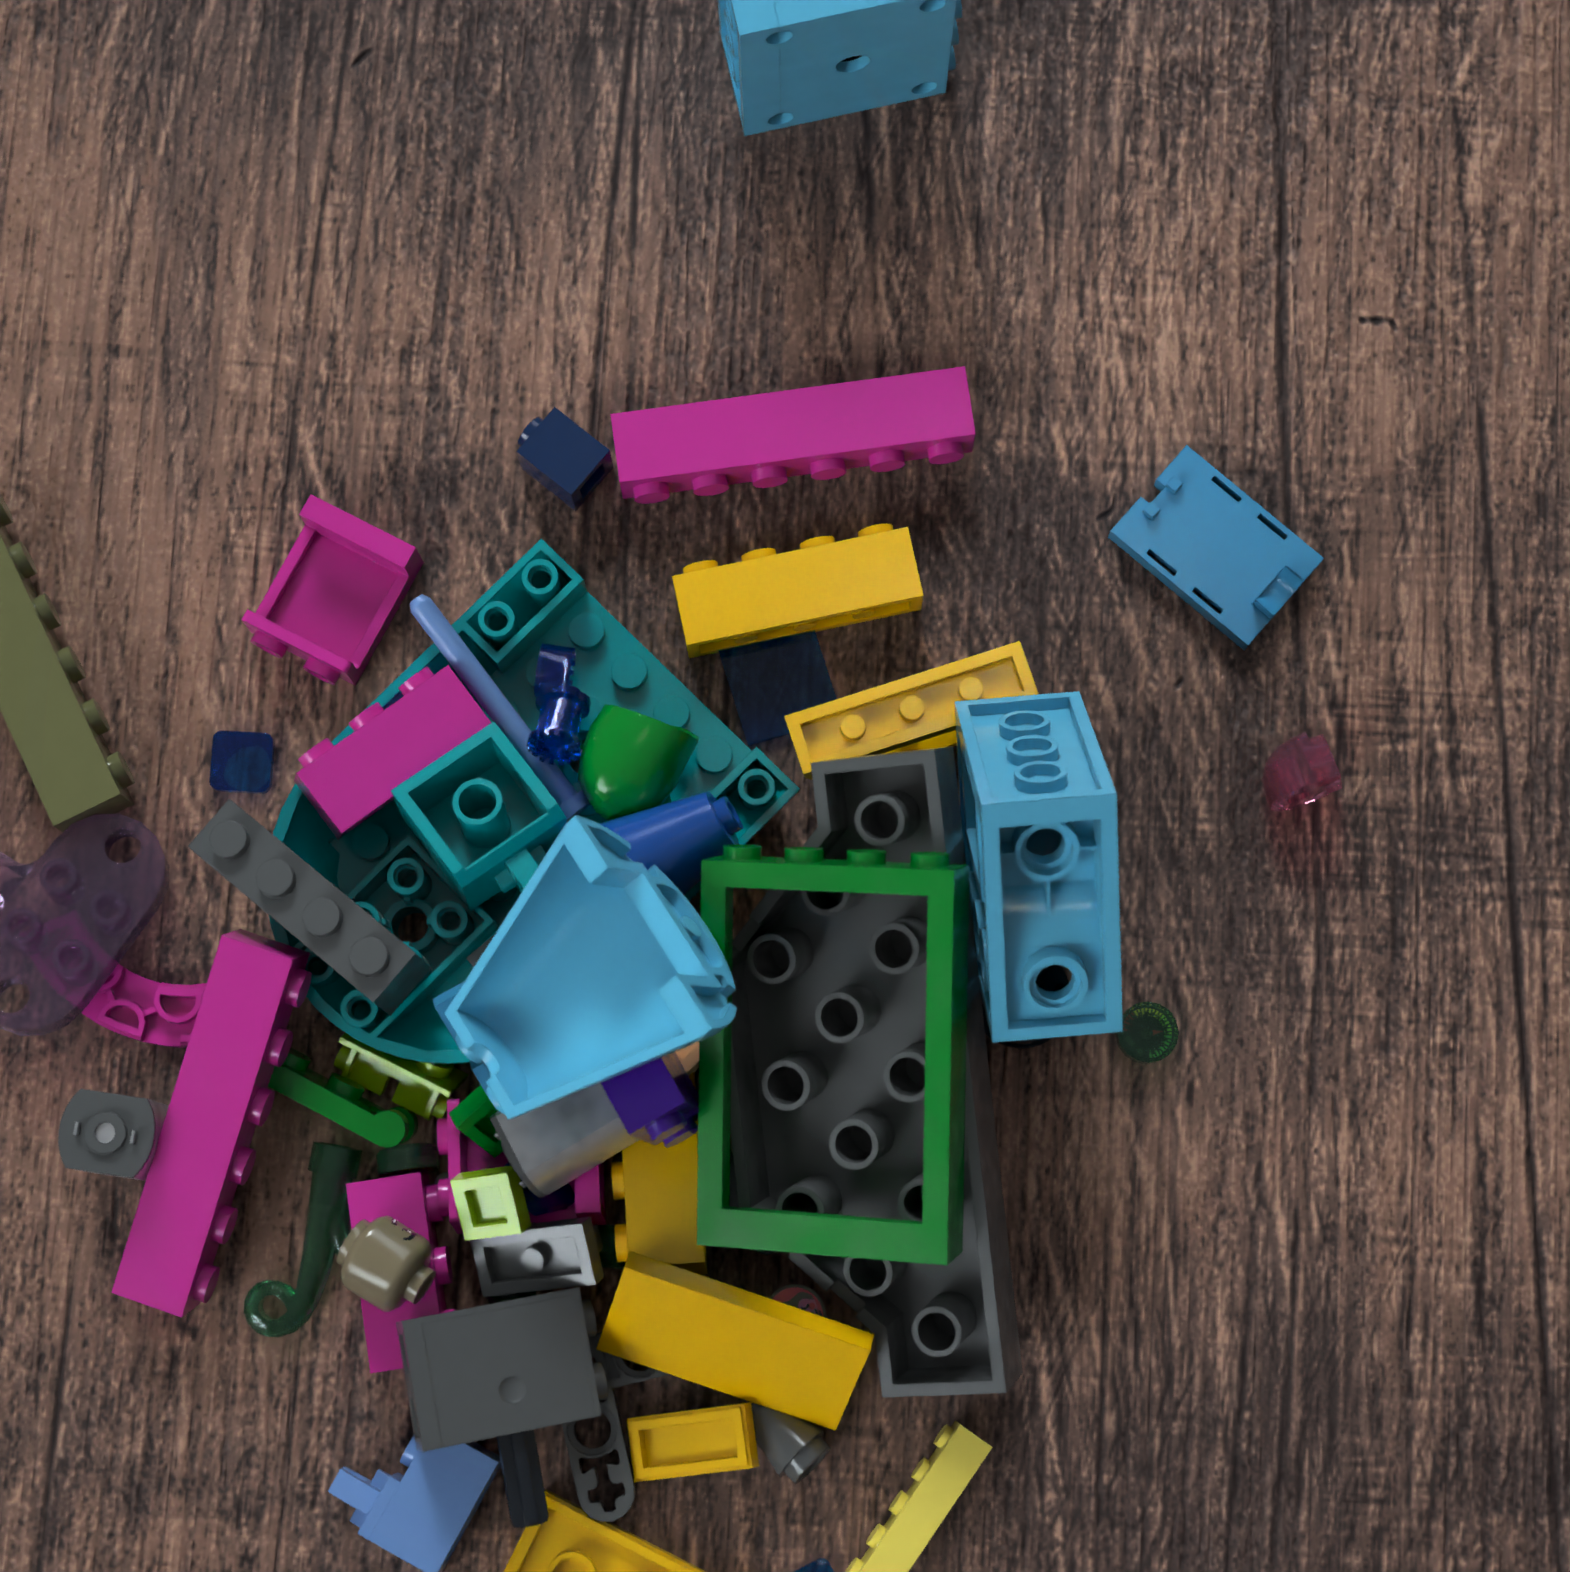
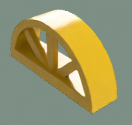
(908, 711)

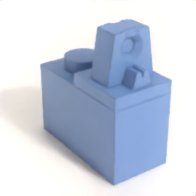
(426, 1508)

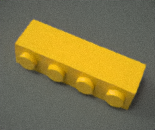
(798, 590)
(660, 1203)

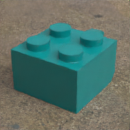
(481, 816)

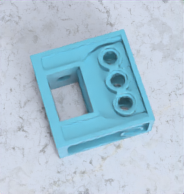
(1040, 864)

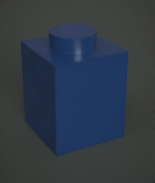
(563, 457)

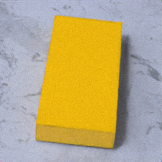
(693, 1442)

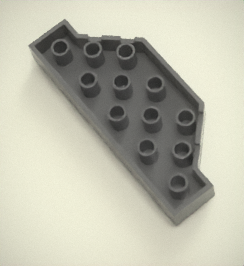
(837, 1081)

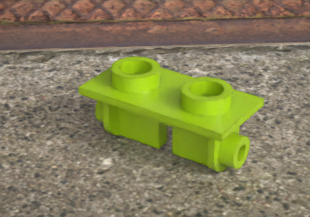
(421, 1086)

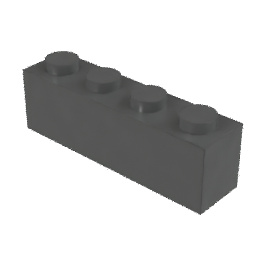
(310, 907)

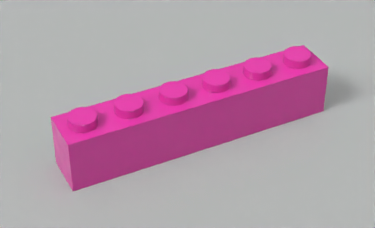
(793, 434)
(212, 1123)

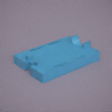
(1217, 546)

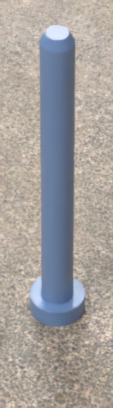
(494, 703)

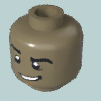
(386, 1263)

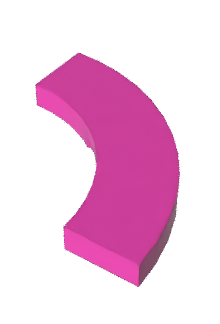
(146, 1009)

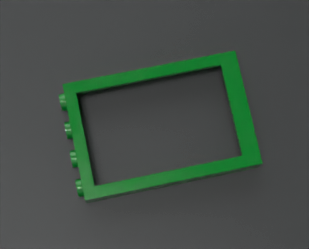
(940, 1233)

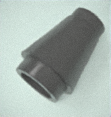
(789, 1442)

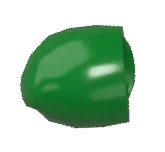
(631, 761)

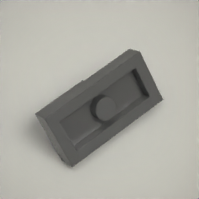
(540, 1258)

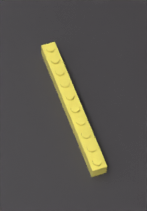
(925, 1504)

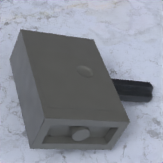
(501, 1377)

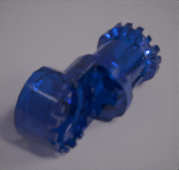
(559, 707)

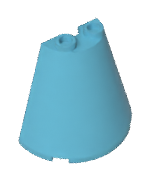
(589, 976)

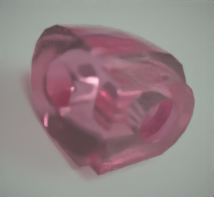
(1300, 773)

